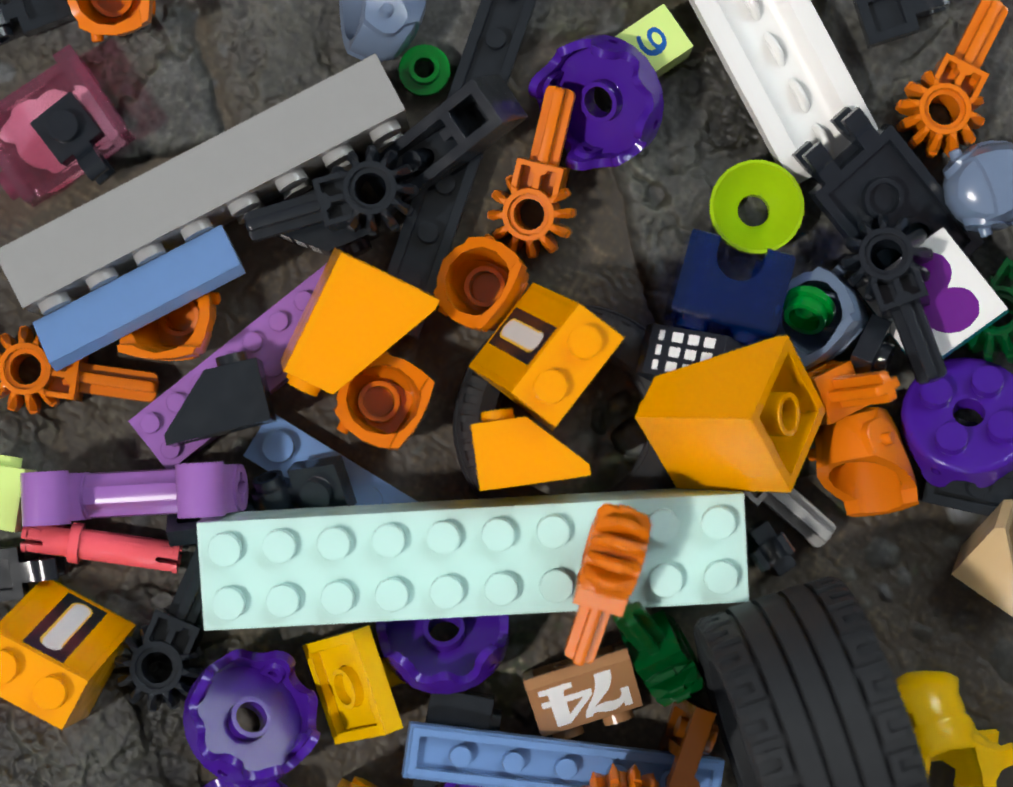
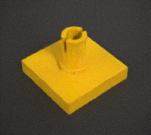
(353, 685)

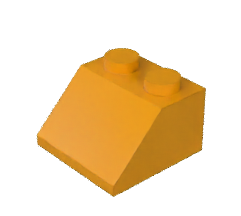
(520, 453)

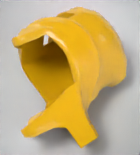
(948, 732)

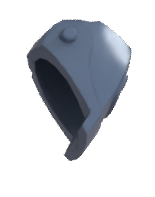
(379, 26)
(981, 186)
(847, 323)

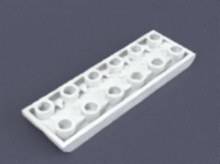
(783, 72)

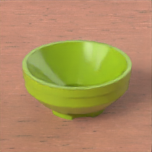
(771, 185)

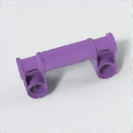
(186, 490)

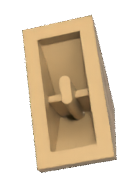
(987, 558)

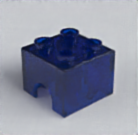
(712, 302)

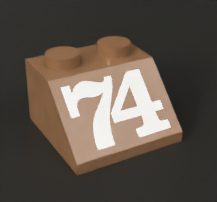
(574, 695)

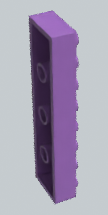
(262, 339)

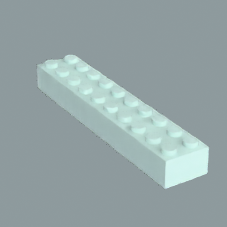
(458, 558)

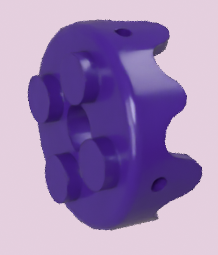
(636, 94)
(956, 451)
(444, 665)
(274, 693)

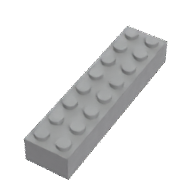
(206, 187)

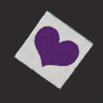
(958, 296)

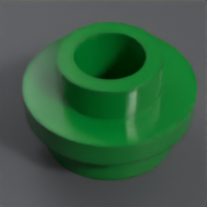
(424, 86)
(808, 309)

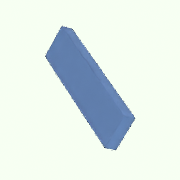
(138, 298)

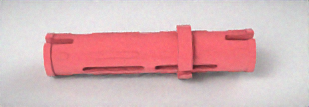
(80, 543)

